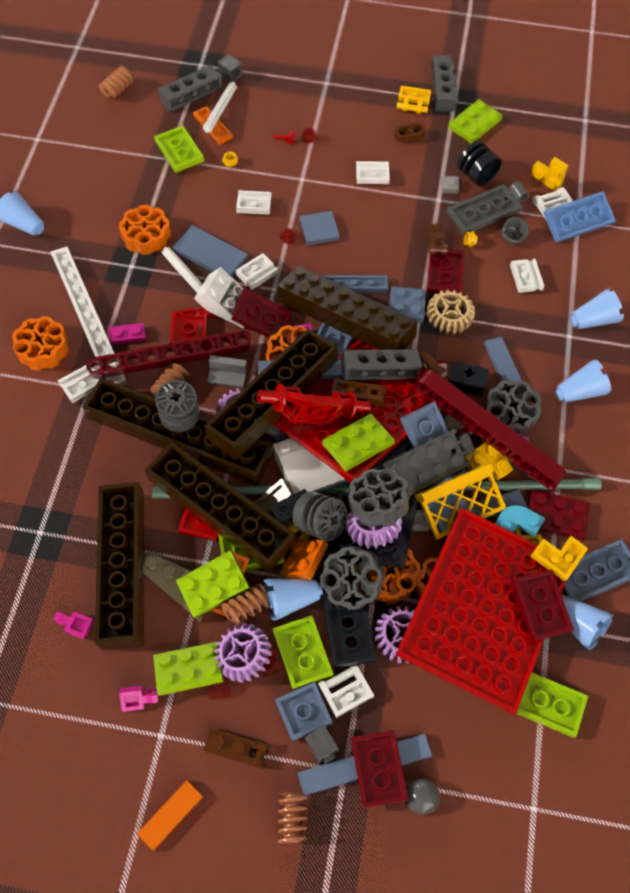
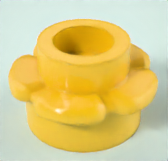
(230, 159)
(470, 239)

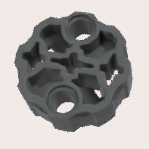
(506, 402)
(379, 497)
(361, 571)

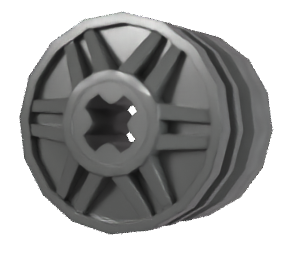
(177, 406)
(320, 515)

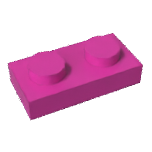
(127, 334)

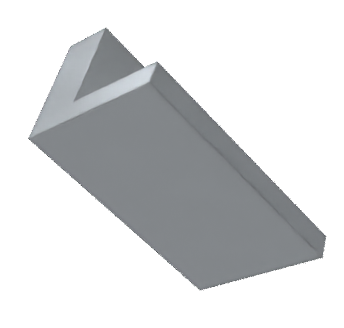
(227, 371)

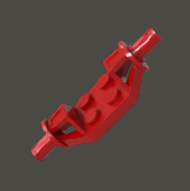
(313, 408)

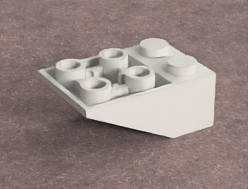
(220, 295)

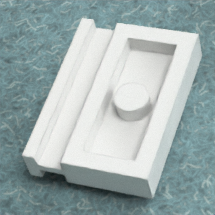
(372, 172)
(253, 202)
(257, 271)
(526, 275)
(78, 384)

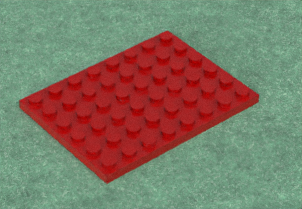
(399, 401)
(470, 617)

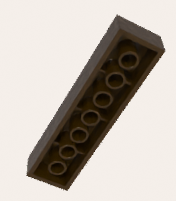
(346, 310)
(245, 419)
(221, 507)
(120, 567)

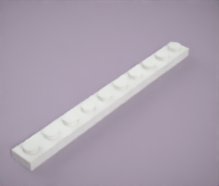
(84, 308)

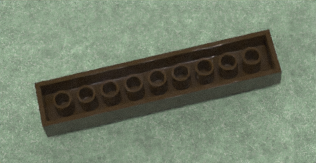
(138, 417)

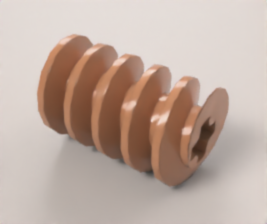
(116, 82)
(173, 373)
(246, 604)
(293, 818)

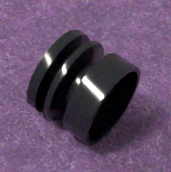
(479, 163)

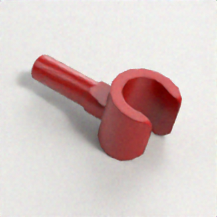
(289, 138)

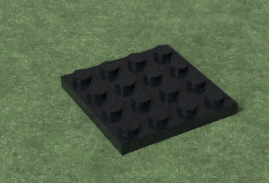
(393, 553)

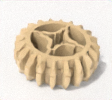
(451, 316)

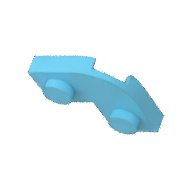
(520, 517)

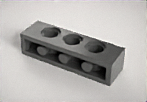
(443, 83)
(190, 88)
(381, 364)

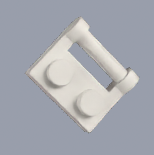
(539, 201)
(350, 695)

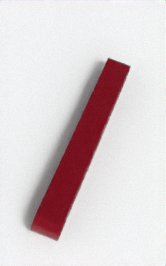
(161, 350)
(490, 429)

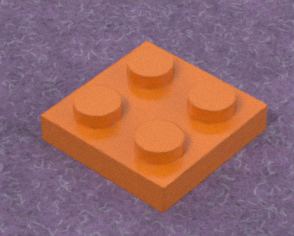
(304, 559)

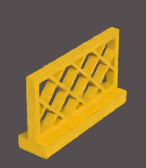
(455, 484)

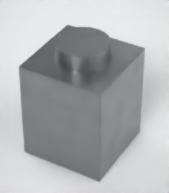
(230, 68)
(322, 745)

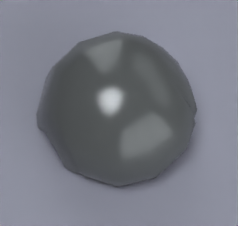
(515, 230)
(423, 796)

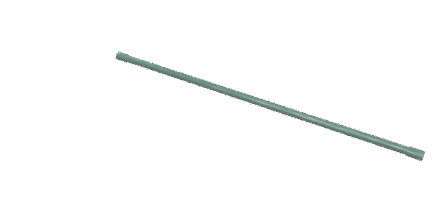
(584, 484)

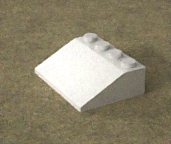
(303, 469)

